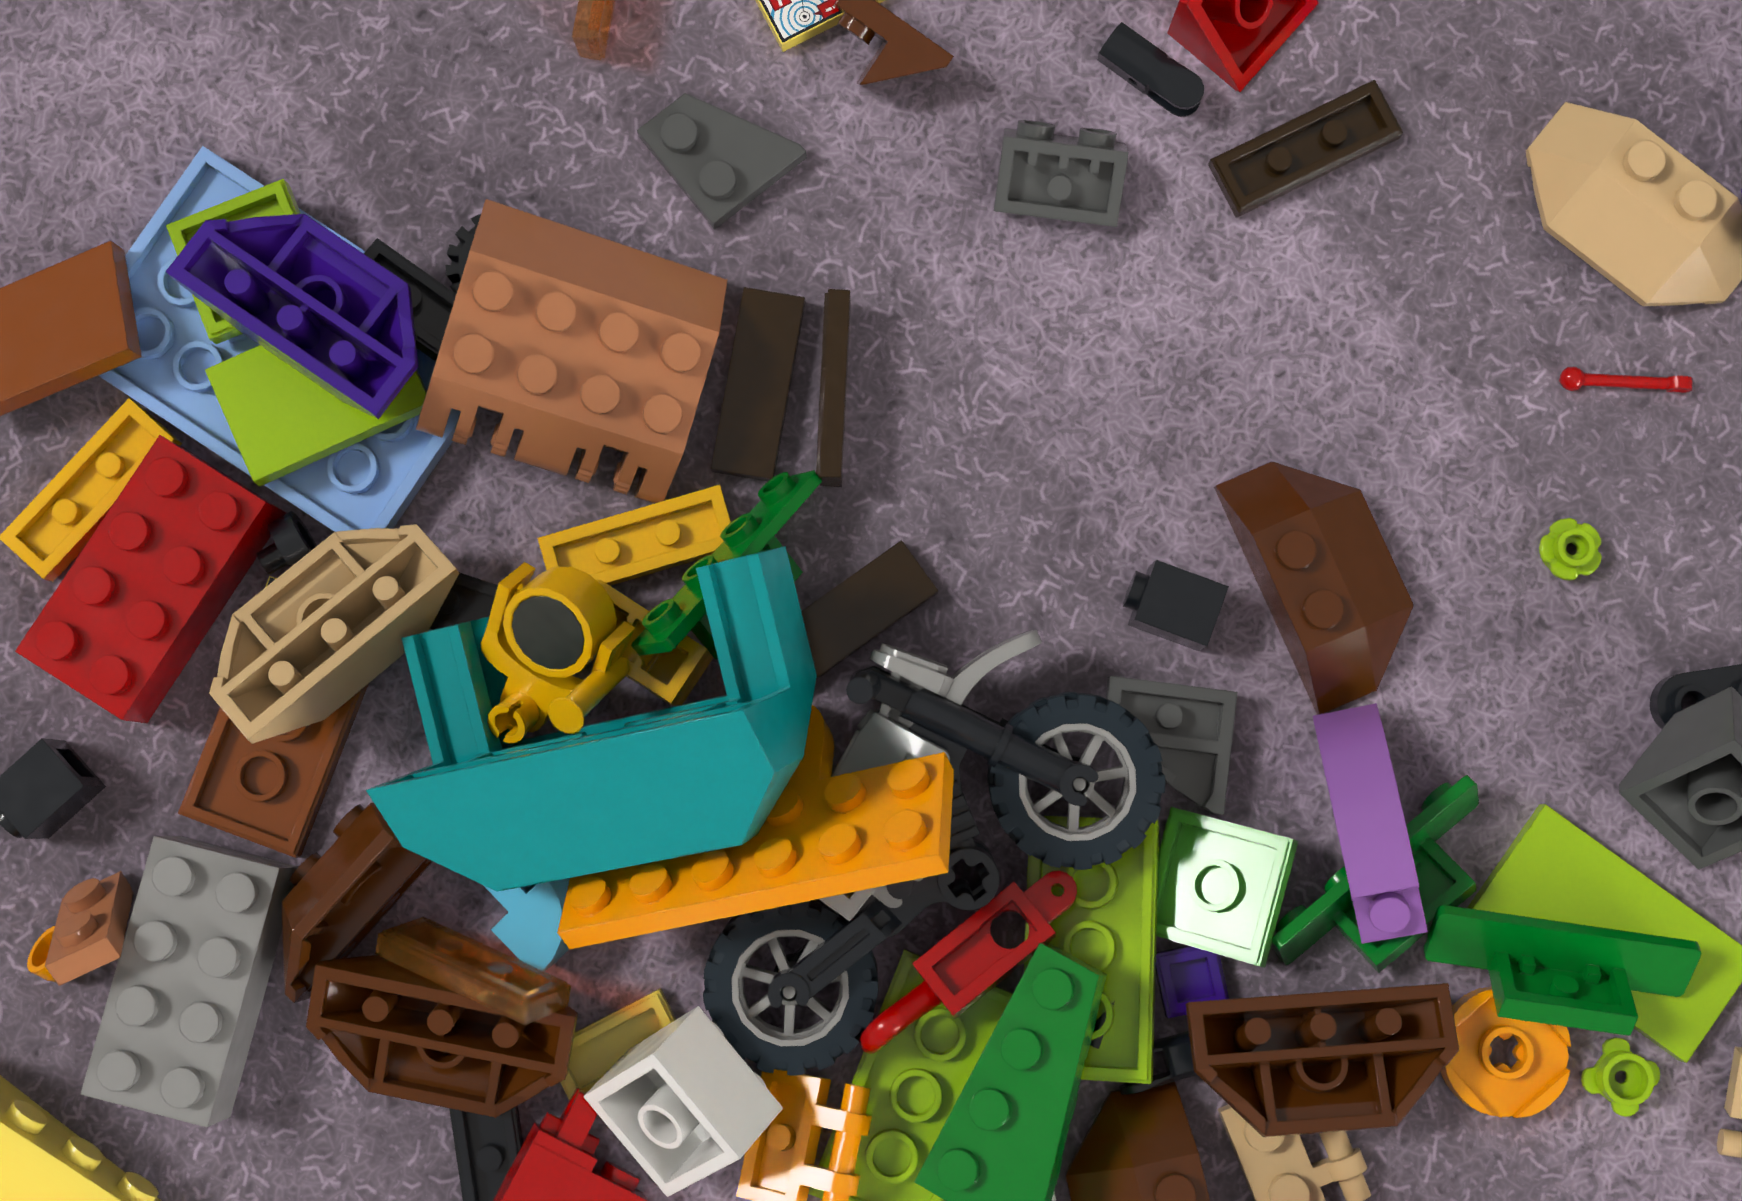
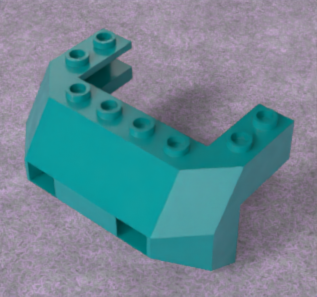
(621, 786)

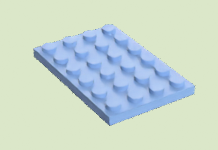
(345, 491)

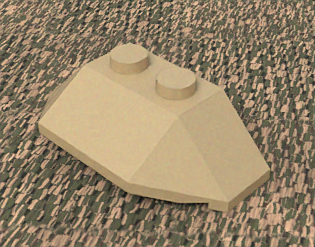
(1636, 208)
(328, 627)

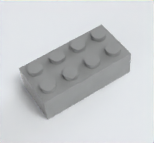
(189, 981)

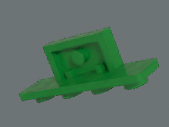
(746, 535)
(1438, 877)
(1561, 968)

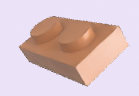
(89, 927)

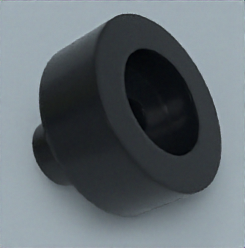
(290, 543)

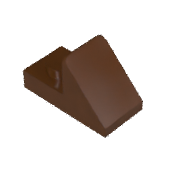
(903, 47)

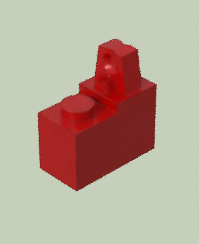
(560, 1162)

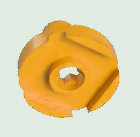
(1496, 1089)

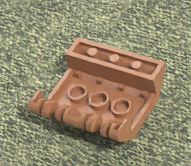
(575, 349)

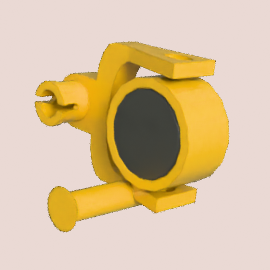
(542, 637)

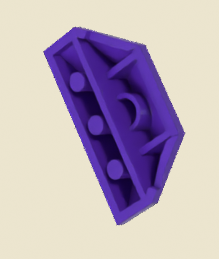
(307, 303)

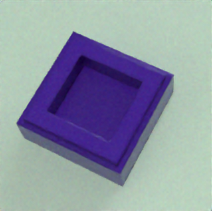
(1188, 976)

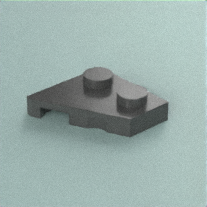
(717, 155)
(1191, 731)

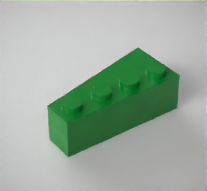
(1023, 1092)

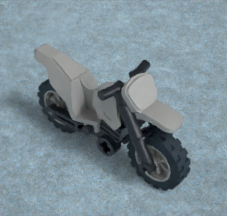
(916, 719)

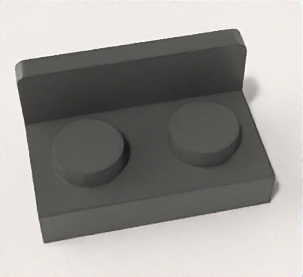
(1061, 174)

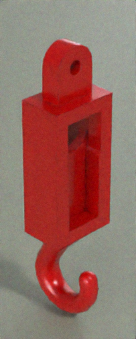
(968, 959)

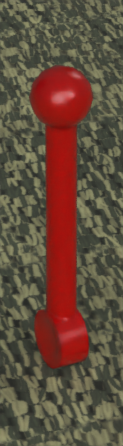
(1574, 378)

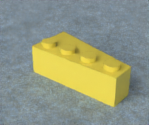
(52, 1163)

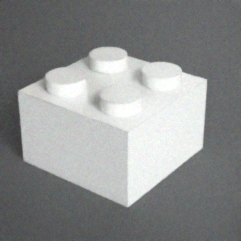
(684, 1102)

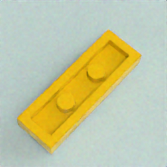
(81, 494)
(642, 538)

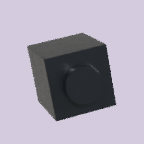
(1175, 604)
(45, 790)

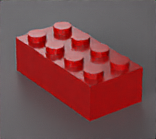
(150, 582)

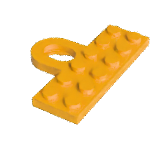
(815, 844)

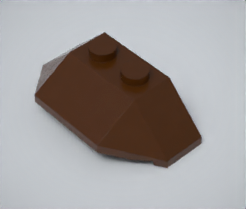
(1321, 577)
(343, 895)
(431, 1043)
(1324, 1055)
(1138, 1151)

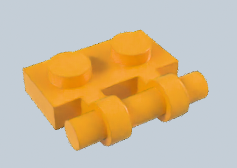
(784, 1155)

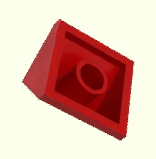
(1236, 35)

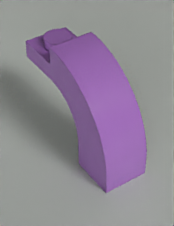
(1370, 823)

